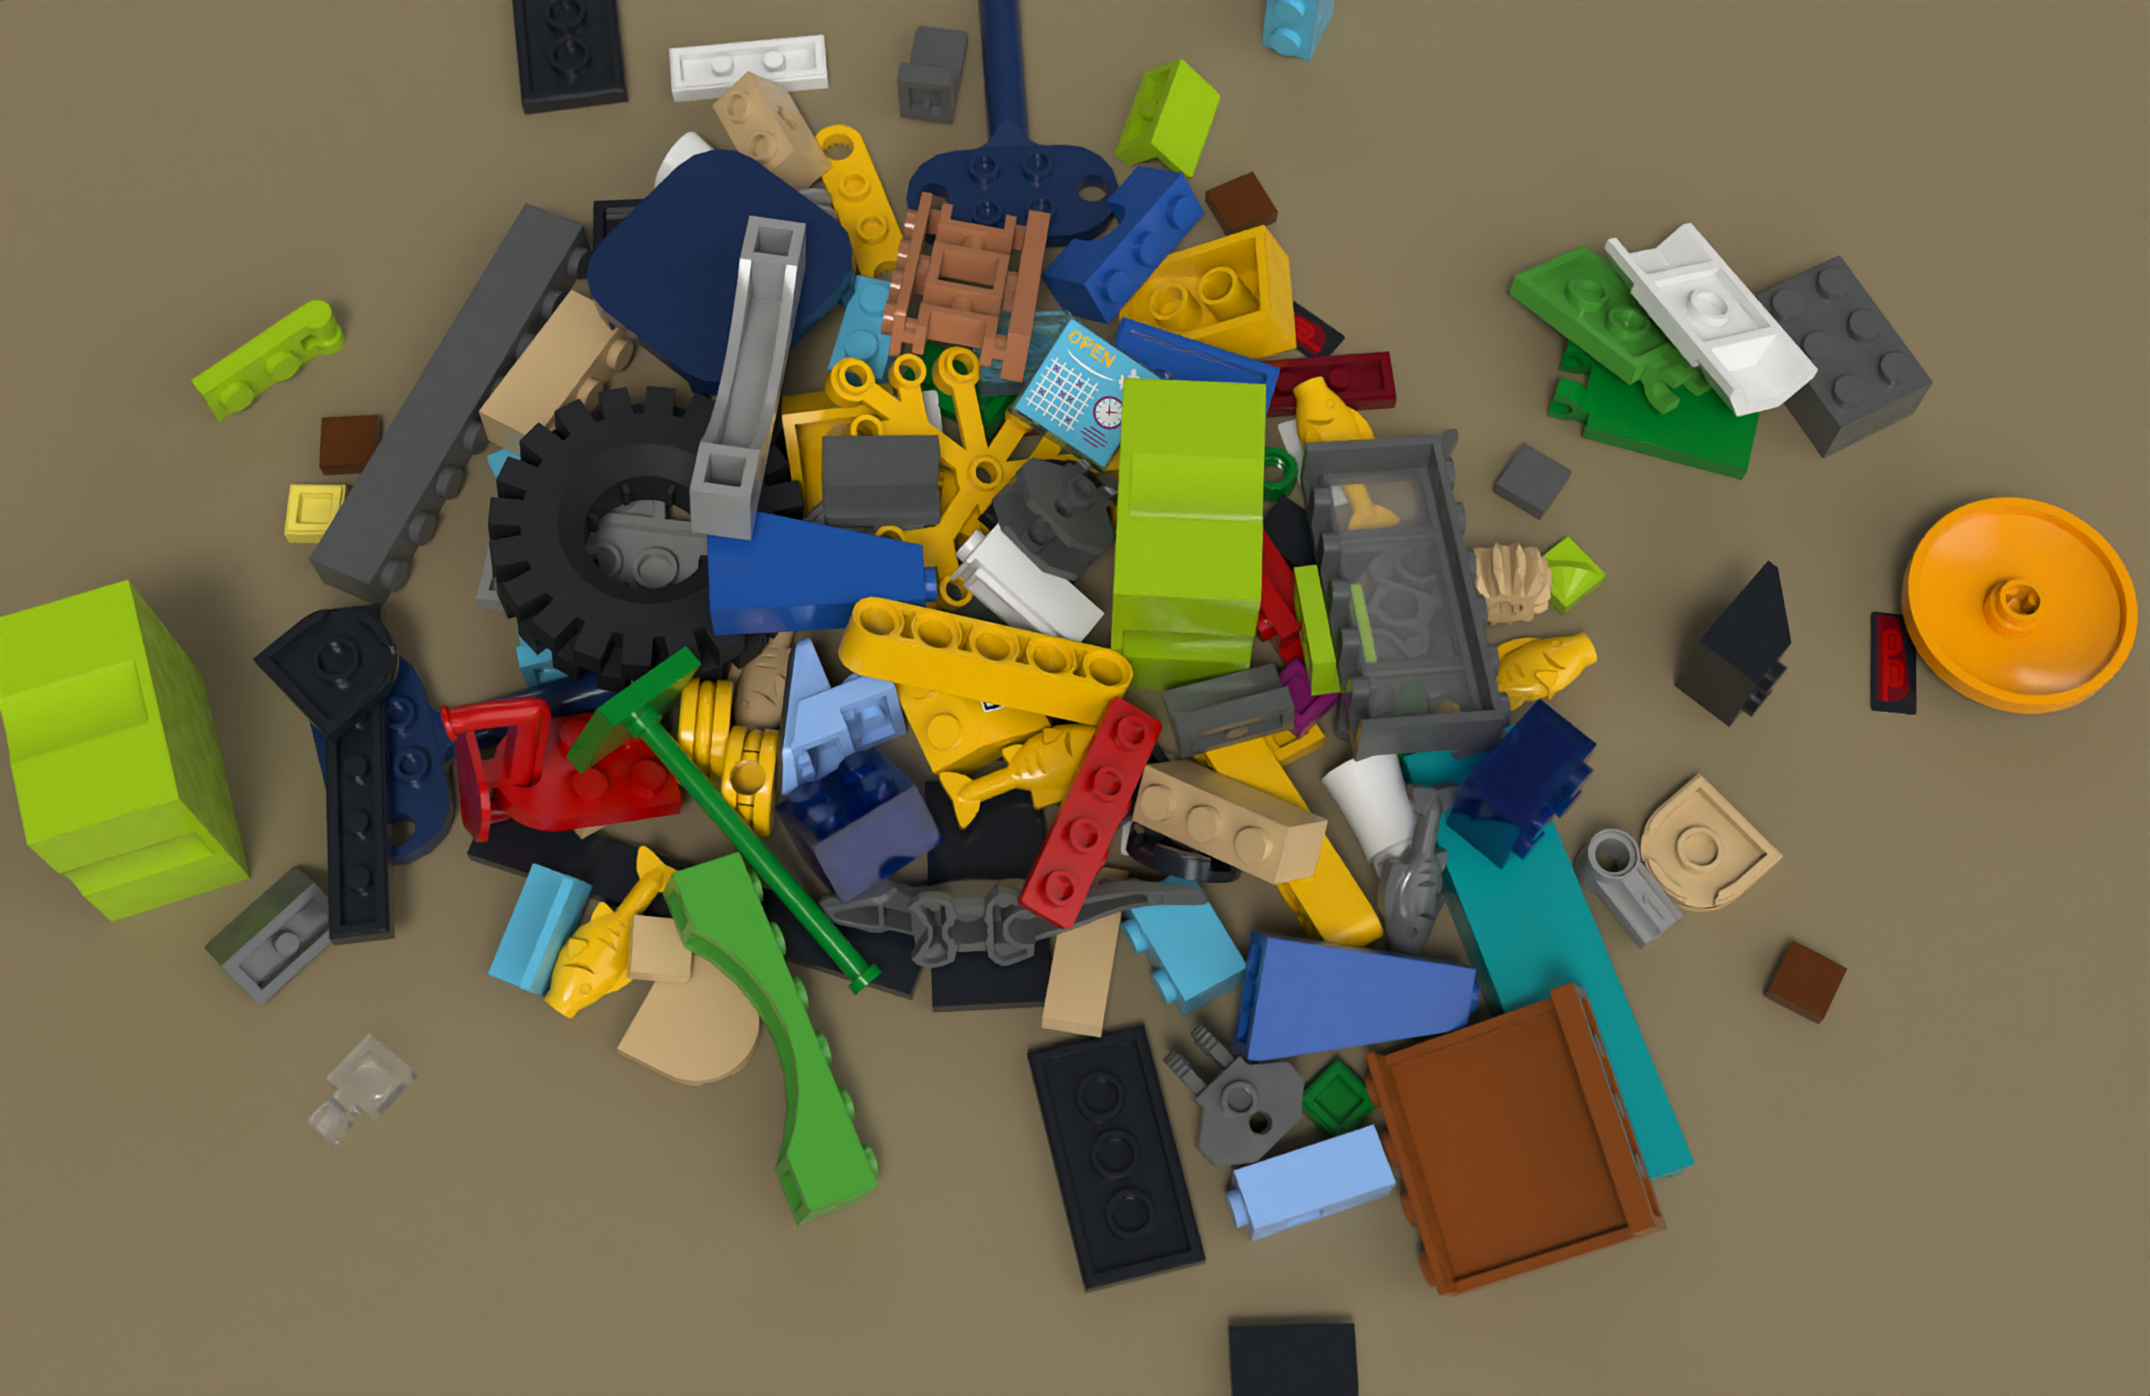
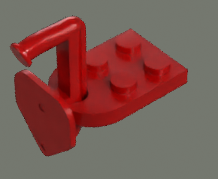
(537, 781)

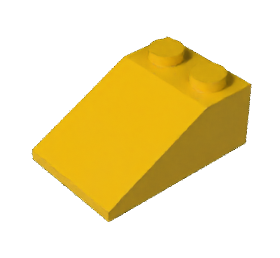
(1223, 295)

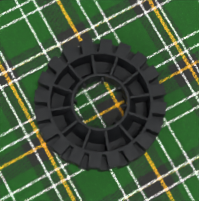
(555, 502)

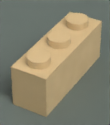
(563, 363)
(1230, 821)

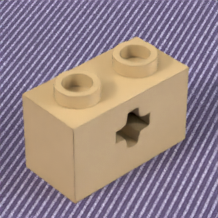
(771, 130)

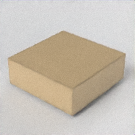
(657, 951)

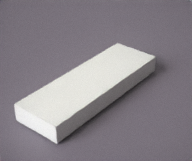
(714, 69)

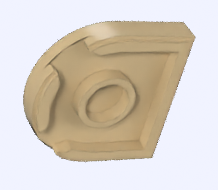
(1703, 849)
(694, 1028)

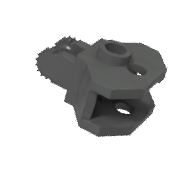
(1056, 516)
(1232, 1099)

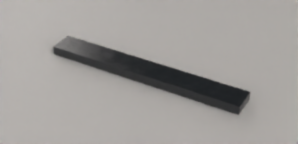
(613, 873)

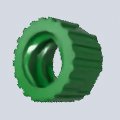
(1287, 464)

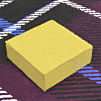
(312, 511)

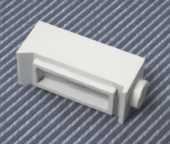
(1020, 591)

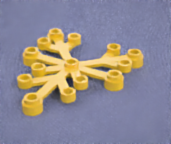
(909, 417)

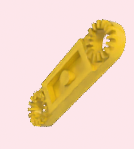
(860, 203)

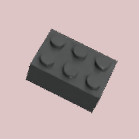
(1862, 363)

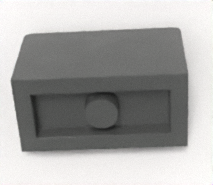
(880, 480)
(1229, 710)
(274, 936)

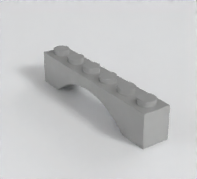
(740, 430)

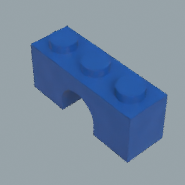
(1102, 274)

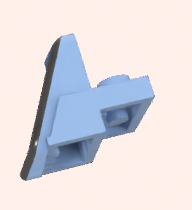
(829, 723)

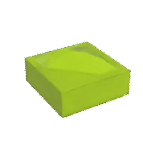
(1572, 575)

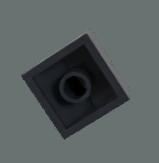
(1741, 651)

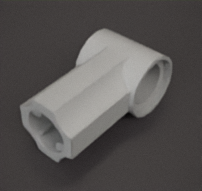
(1629, 893)

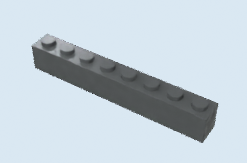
(440, 421)

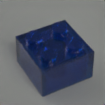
(1523, 786)
(858, 823)

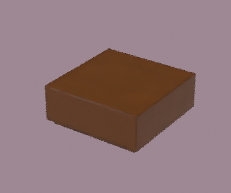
(1241, 204)
(348, 443)
(1805, 982)

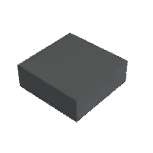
(1532, 481)

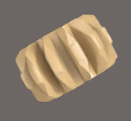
(1513, 582)

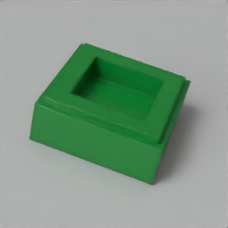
(1337, 1101)

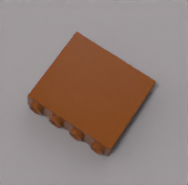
(1513, 1144)

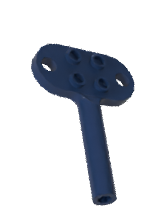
(1011, 170)
(424, 753)

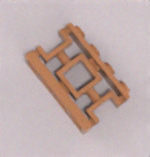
(961, 311)

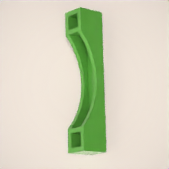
(723, 922)

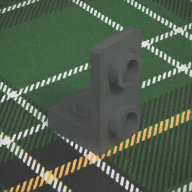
(933, 77)

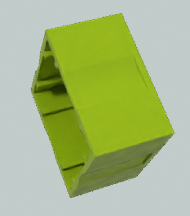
(1188, 529)
(116, 753)

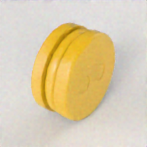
(706, 725)
(751, 776)

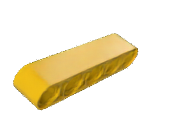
(982, 660)
(1330, 902)

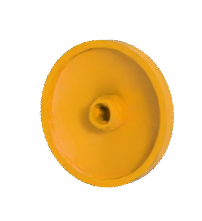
(2019, 605)

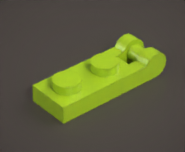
(269, 358)

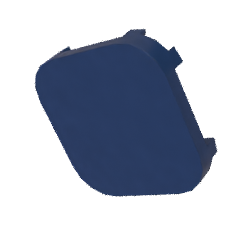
(676, 258)

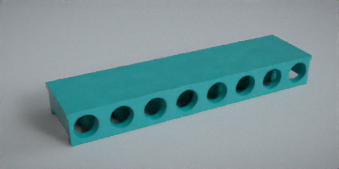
(1534, 933)

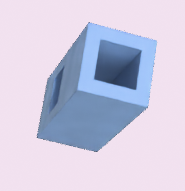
(1309, 1183)

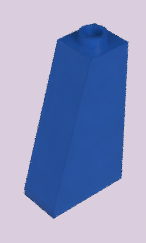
(808, 576)
(1337, 996)

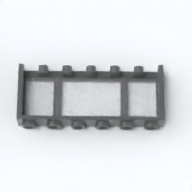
(1401, 597)

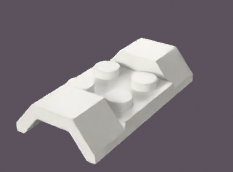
(1714, 320)

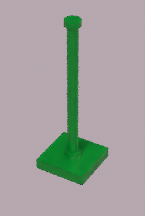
(637, 715)

